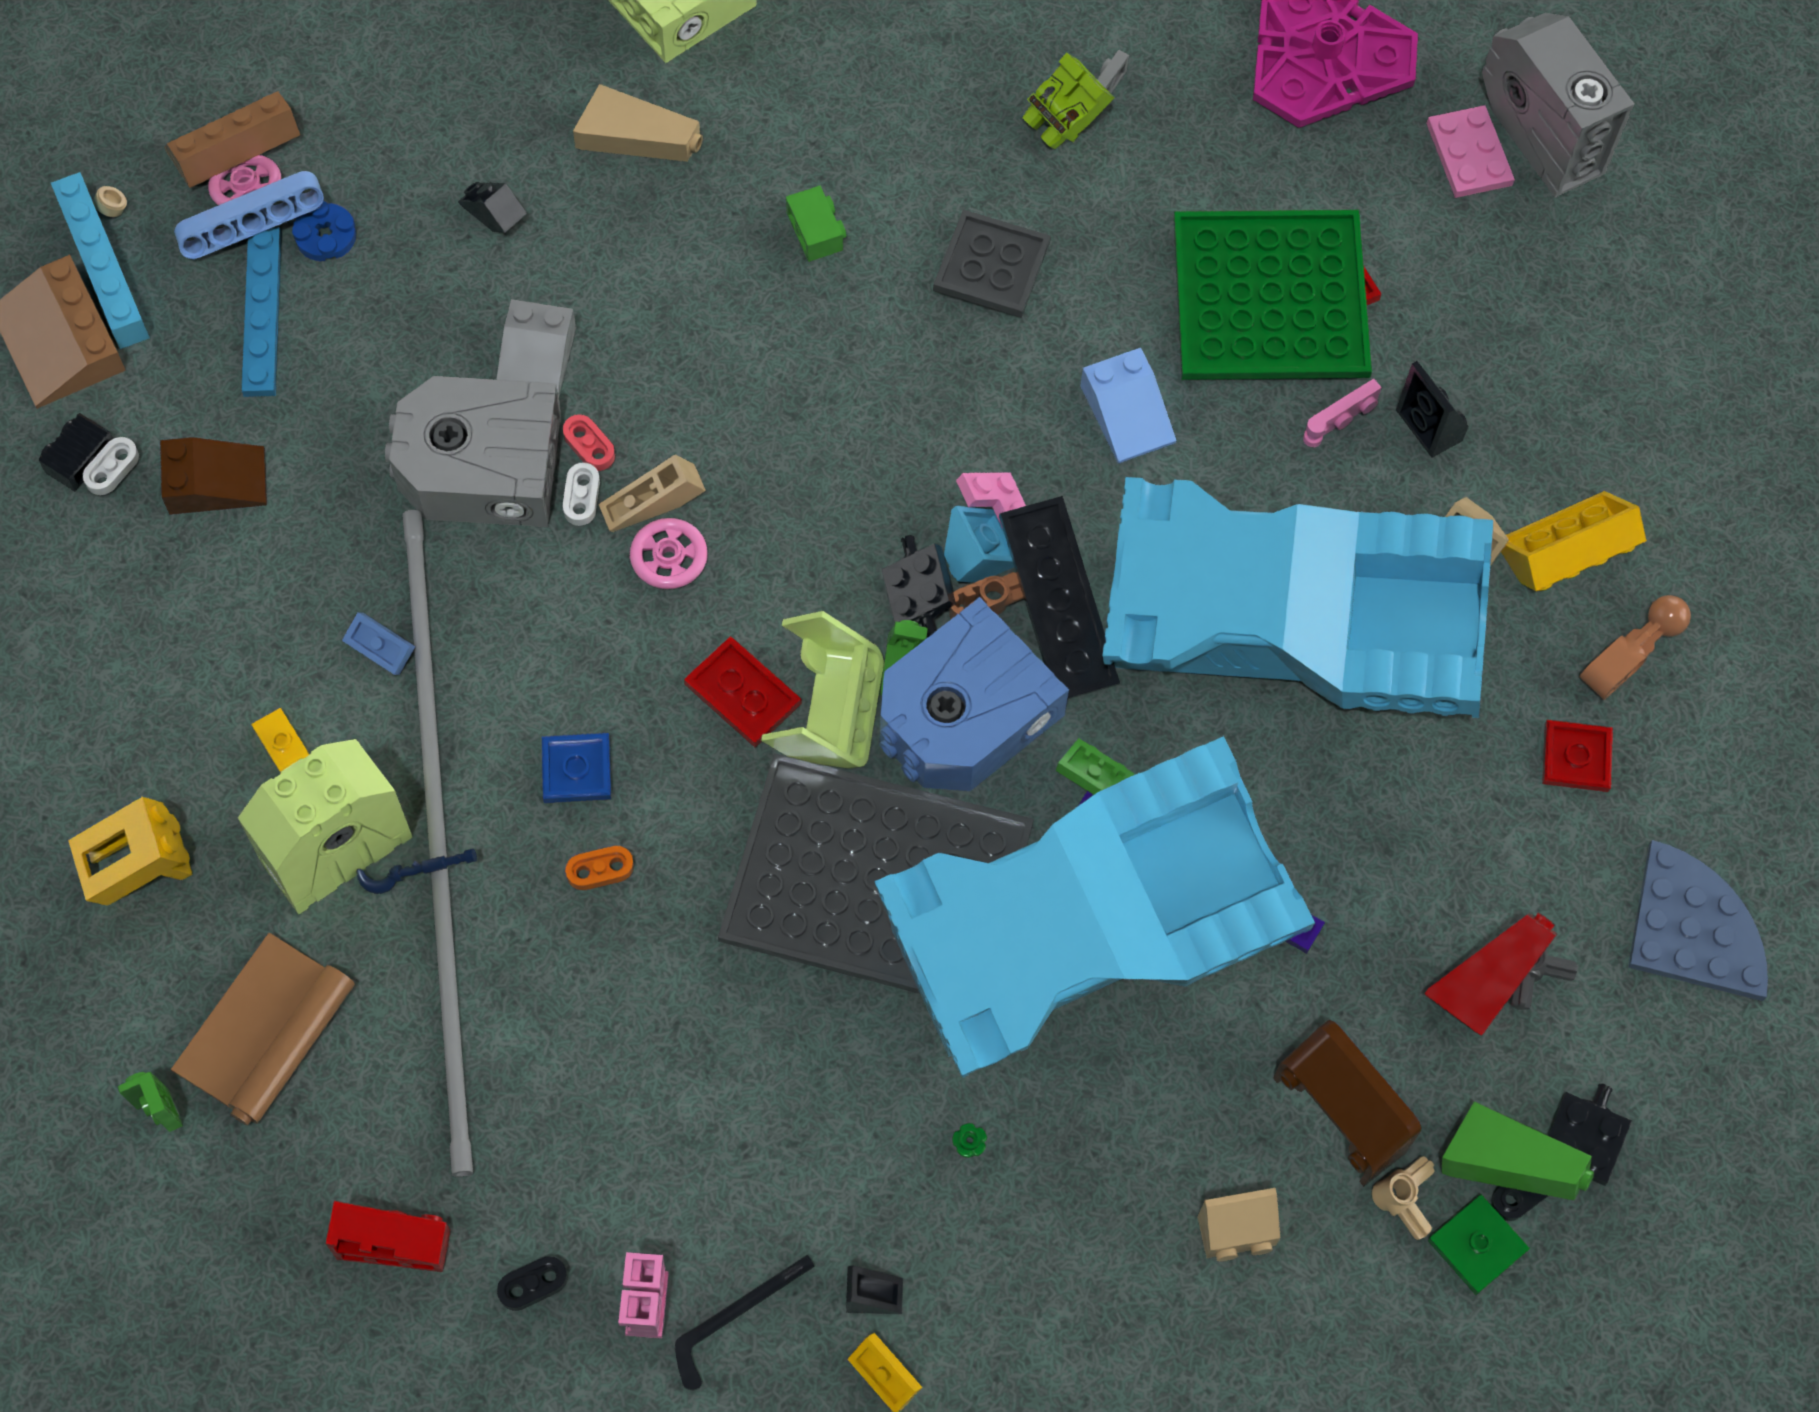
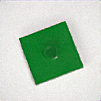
(1478, 1244)

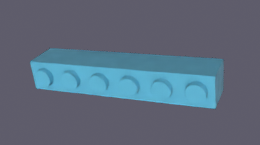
(100, 260)

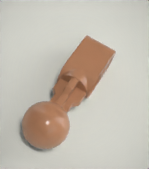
(1006, 585)
(1666, 617)

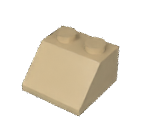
(1240, 1224)

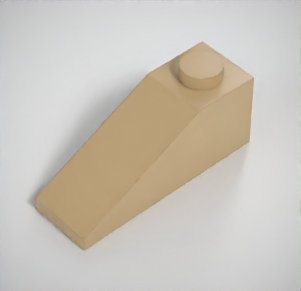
(653, 494)

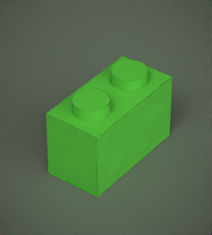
(815, 223)

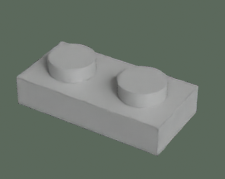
(1113, 70)

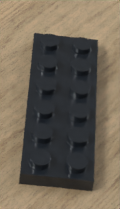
(1058, 595)

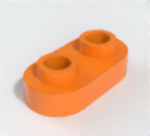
(598, 864)

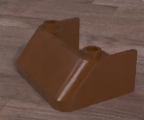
(1353, 1098)

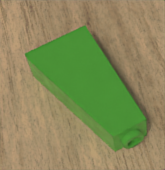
(1514, 1156)

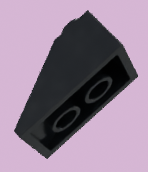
(1430, 413)

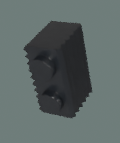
(74, 450)

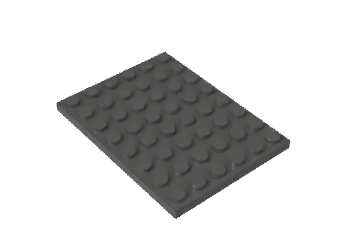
(821, 846)

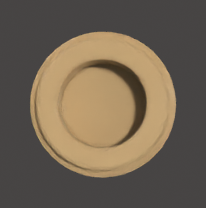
(109, 201)

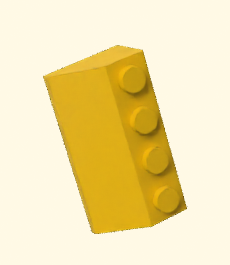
(1573, 540)

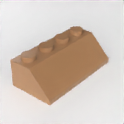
(233, 139)

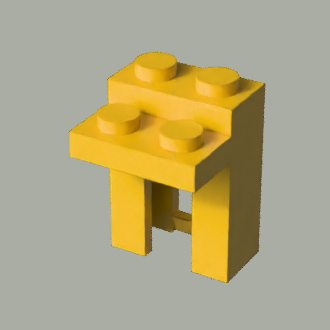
(153, 844)

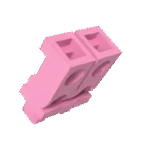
(644, 1304)

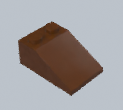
(211, 475)

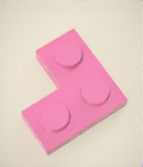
(990, 490)

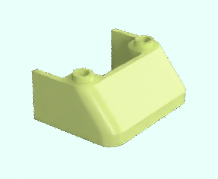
(842, 695)

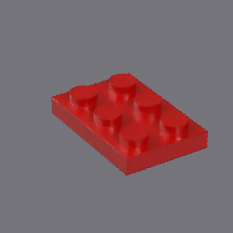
(742, 691)

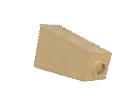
(635, 127)

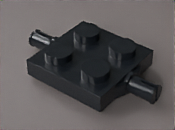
(919, 585)
(1592, 1129)

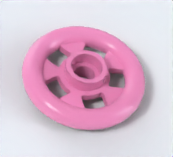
(243, 179)
(674, 529)

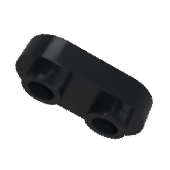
(1525, 1202)
(531, 1281)

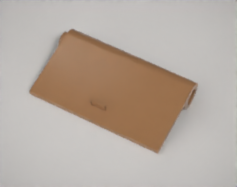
(262, 1028)

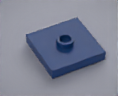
(576, 768)

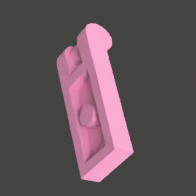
(1342, 412)

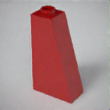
(1489, 978)

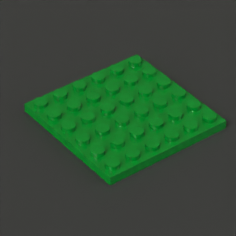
(1271, 295)

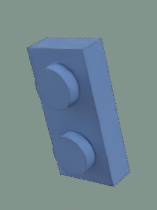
(378, 643)

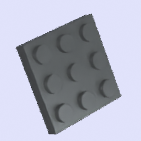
(992, 263)

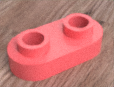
(590, 444)

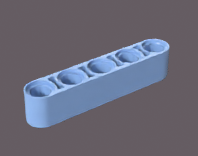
(240, 227)

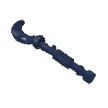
(397, 872)

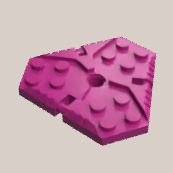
(1317, 52)

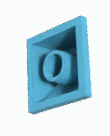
(976, 545)

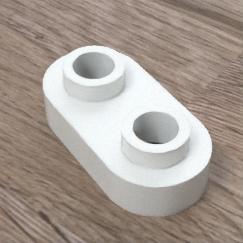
(108, 466)
(581, 496)

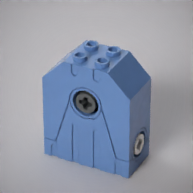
(966, 701)

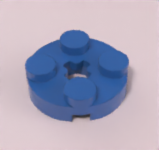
(334, 245)

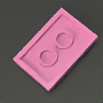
(1470, 151)

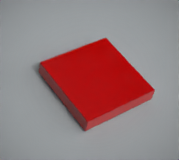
(1577, 755)

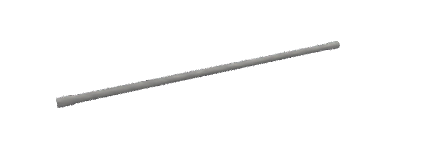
(460, 1145)

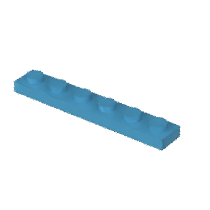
(261, 314)

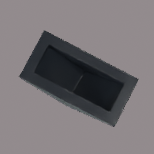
(873, 1292)

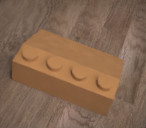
(56, 334)

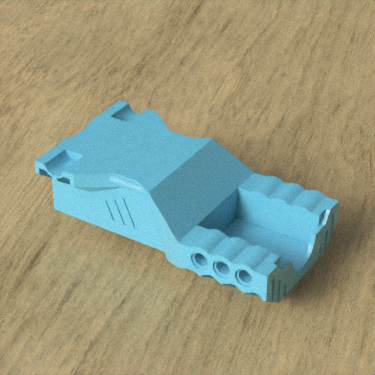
(1322, 596)
(1131, 884)

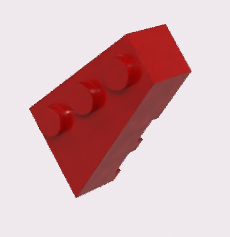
(387, 1237)

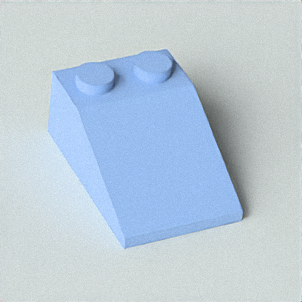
(1127, 405)

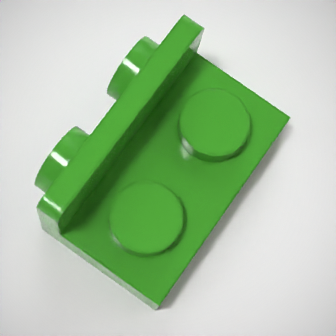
(1091, 768)
(149, 1093)

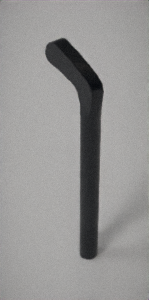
(685, 1343)

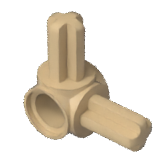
(1406, 1187)

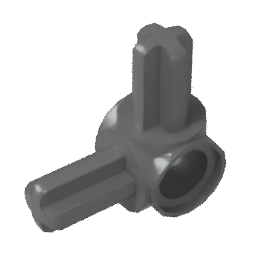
(1547, 966)

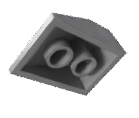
(536, 343)

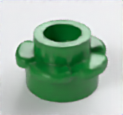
(969, 1149)

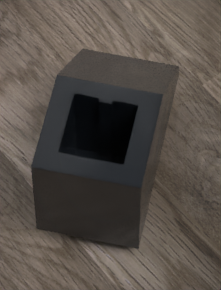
(493, 205)

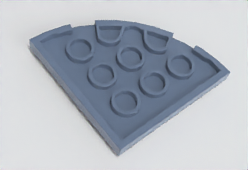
(1696, 927)

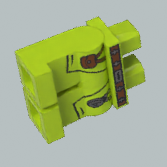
(1067, 102)

